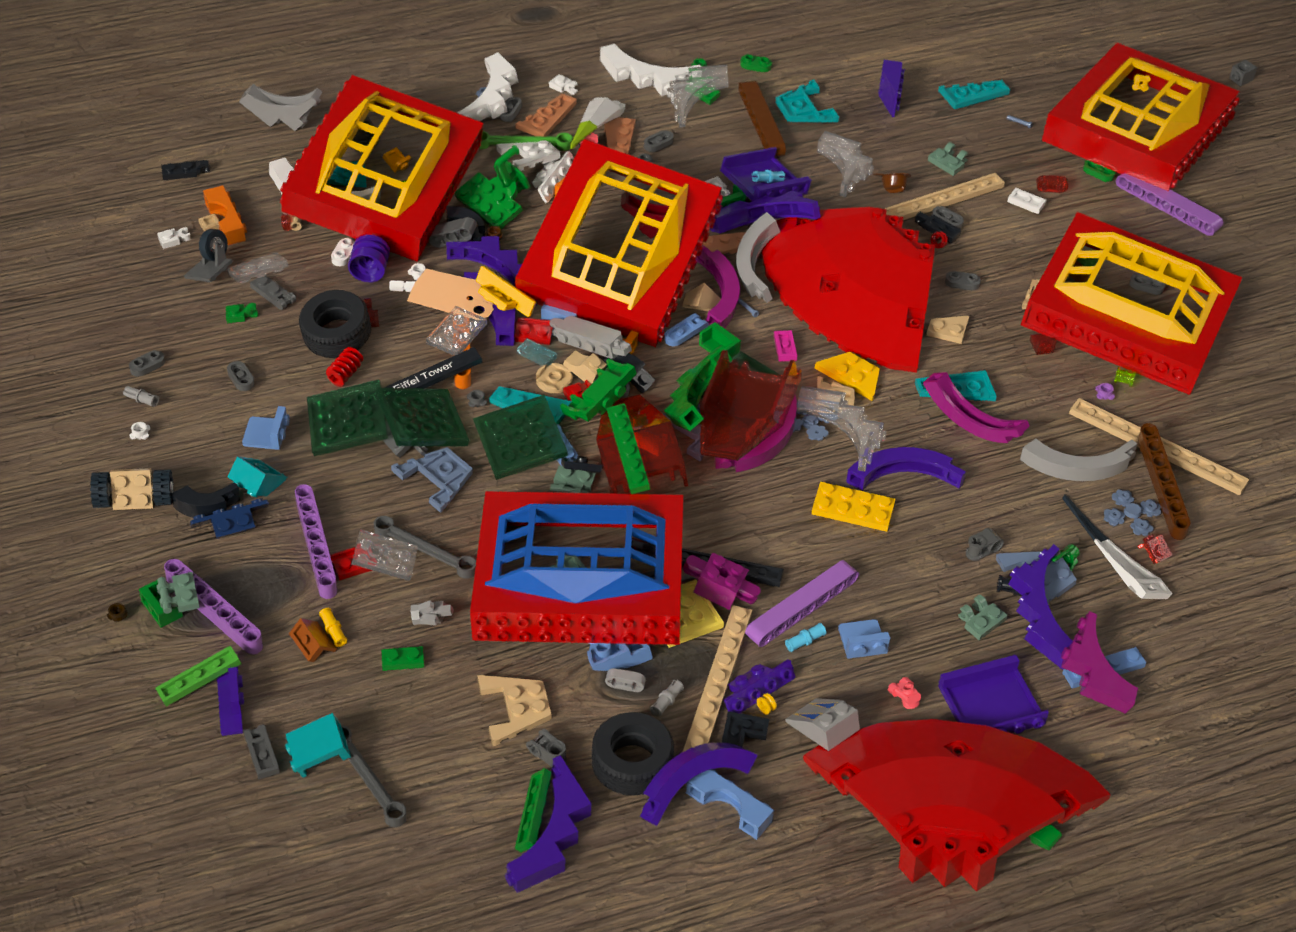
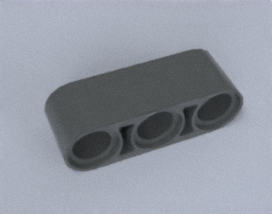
(453, 231)

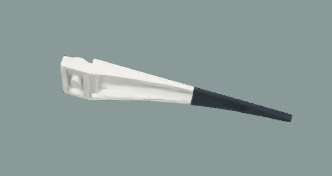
(1135, 576)

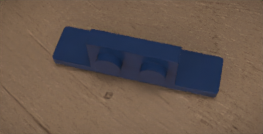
(231, 521)

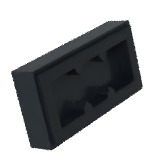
(581, 463)

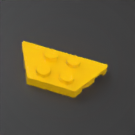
(851, 372)

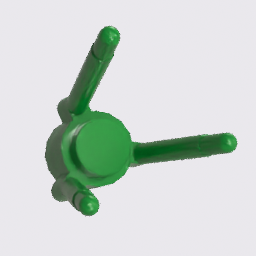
(1069, 554)

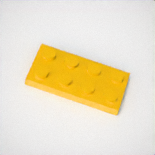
(853, 506)

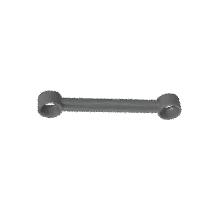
(426, 547)
(374, 784)

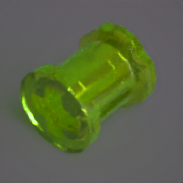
(1124, 376)

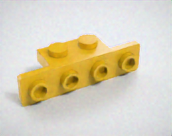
(503, 293)

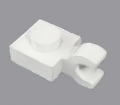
(563, 84)

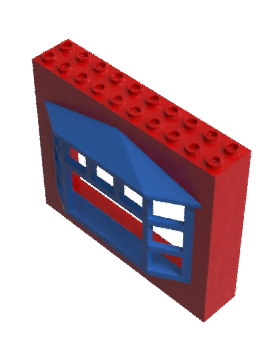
(578, 602)

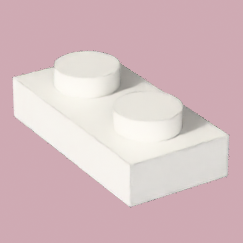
(1026, 200)

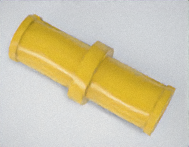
(333, 627)

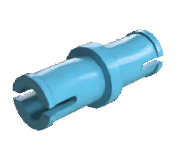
(768, 176)
(805, 637)

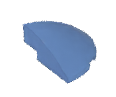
(617, 656)

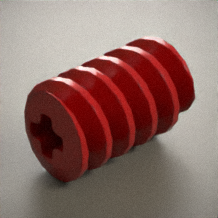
(344, 366)

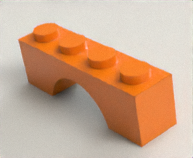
(219, 202)

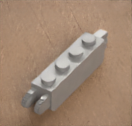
(590, 336)

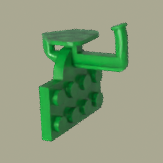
(495, 197)

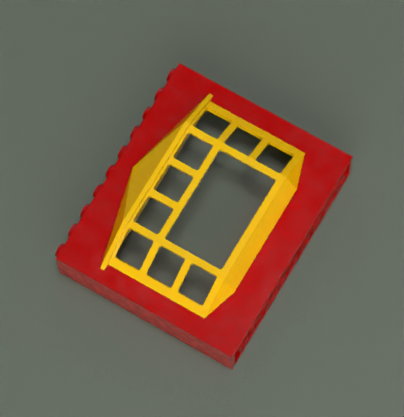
(1178, 143)
(422, 195)
(666, 264)
(1121, 328)

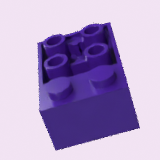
(891, 85)

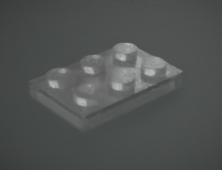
(257, 267)
(456, 331)
(384, 555)

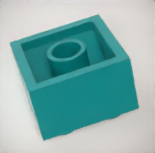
(255, 476)

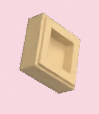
(209, 222)

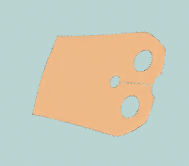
(446, 291)

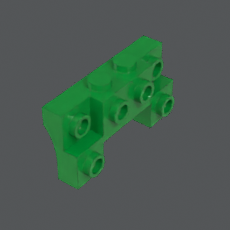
(602, 392)

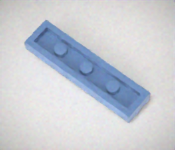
(1121, 662)

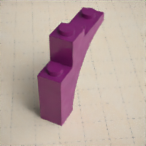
(1098, 677)

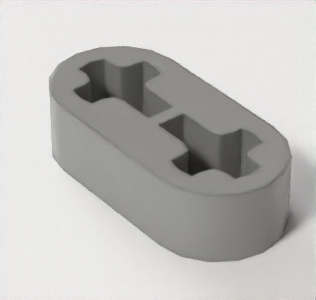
(625, 680)

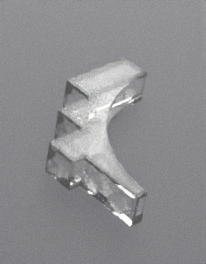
(850, 419)

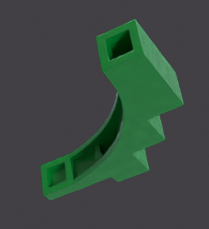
(692, 384)

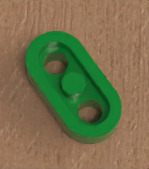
(756, 63)
(1098, 171)

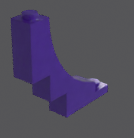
(545, 856)

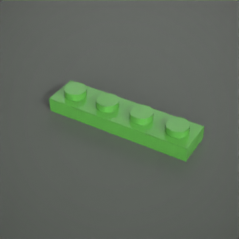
(197, 676)

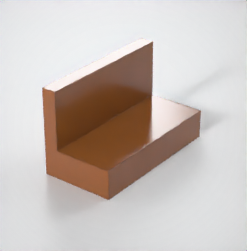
(311, 639)

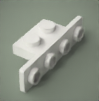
(551, 175)

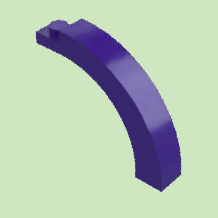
(906, 460)
(687, 766)

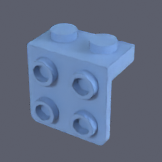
(267, 432)
(863, 638)

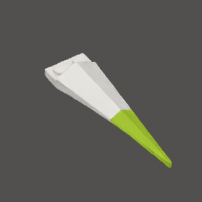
(597, 113)

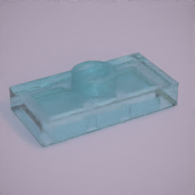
(536, 352)

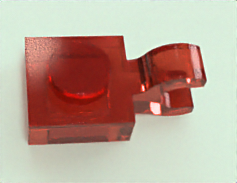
(373, 314)

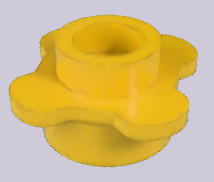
(1141, 78)

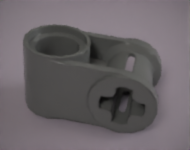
(983, 544)
(546, 747)

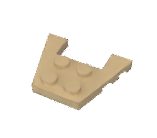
(524, 701)

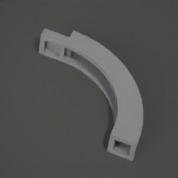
(748, 251)
(1077, 467)

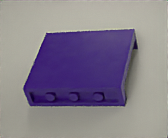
(739, 170)
(992, 696)

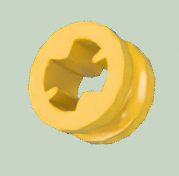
(766, 703)

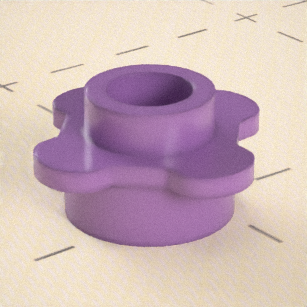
(1105, 391)

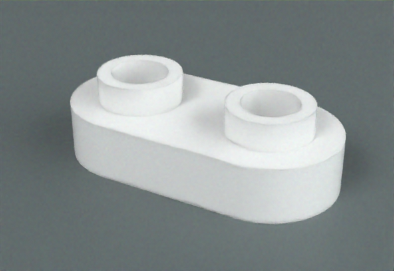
(342, 252)

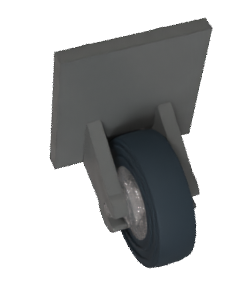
(213, 248)

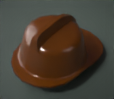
(894, 182)

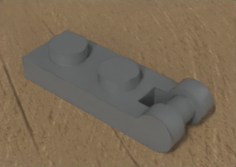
(272, 292)
(261, 752)

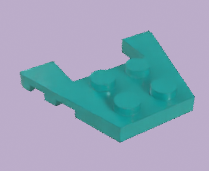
(799, 108)

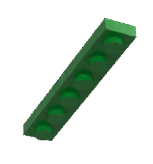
(628, 449)

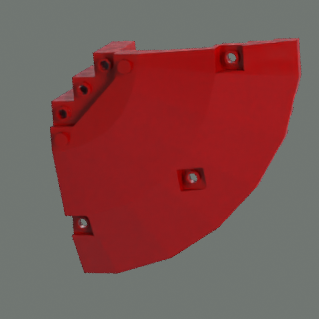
(855, 281)
(952, 807)

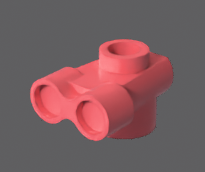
(906, 691)

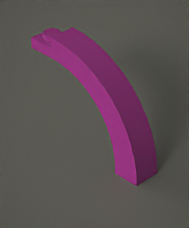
(728, 282)
(969, 417)
(767, 449)

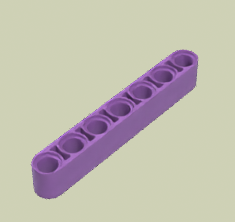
(1172, 204)
(316, 541)
(801, 603)
(220, 611)

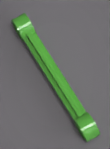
(557, 141)

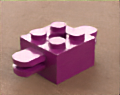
(721, 580)

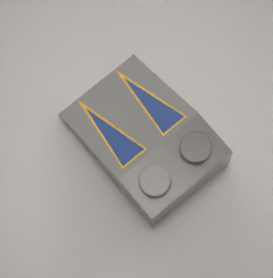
(826, 721)

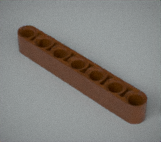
(761, 117)
(1164, 481)

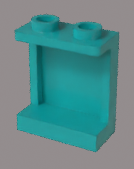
(316, 743)

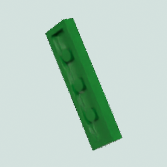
(533, 810)

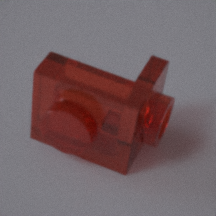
(1042, 344)
(1156, 548)

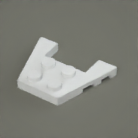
(532, 153)

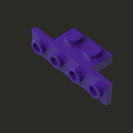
(756, 683)
(230, 702)

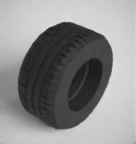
(329, 307)
(628, 730)

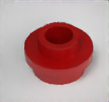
(936, 236)

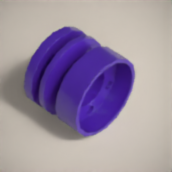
(368, 258)

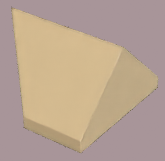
(701, 298)

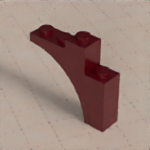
(654, 211)

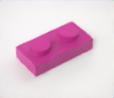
(785, 345)

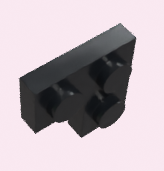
(741, 726)

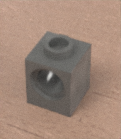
(1243, 73)

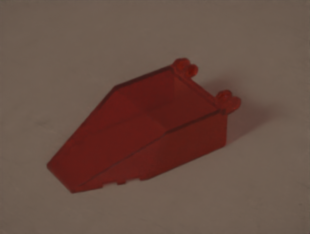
(744, 407)
(654, 440)

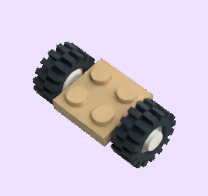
(131, 488)

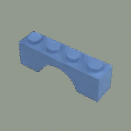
(710, 787)

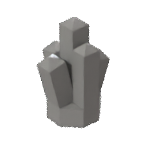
(430, 612)

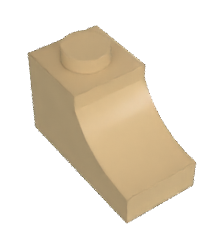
(584, 366)

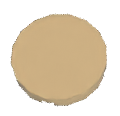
(553, 378)

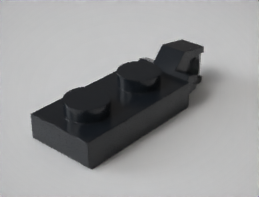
(184, 169)
(936, 224)

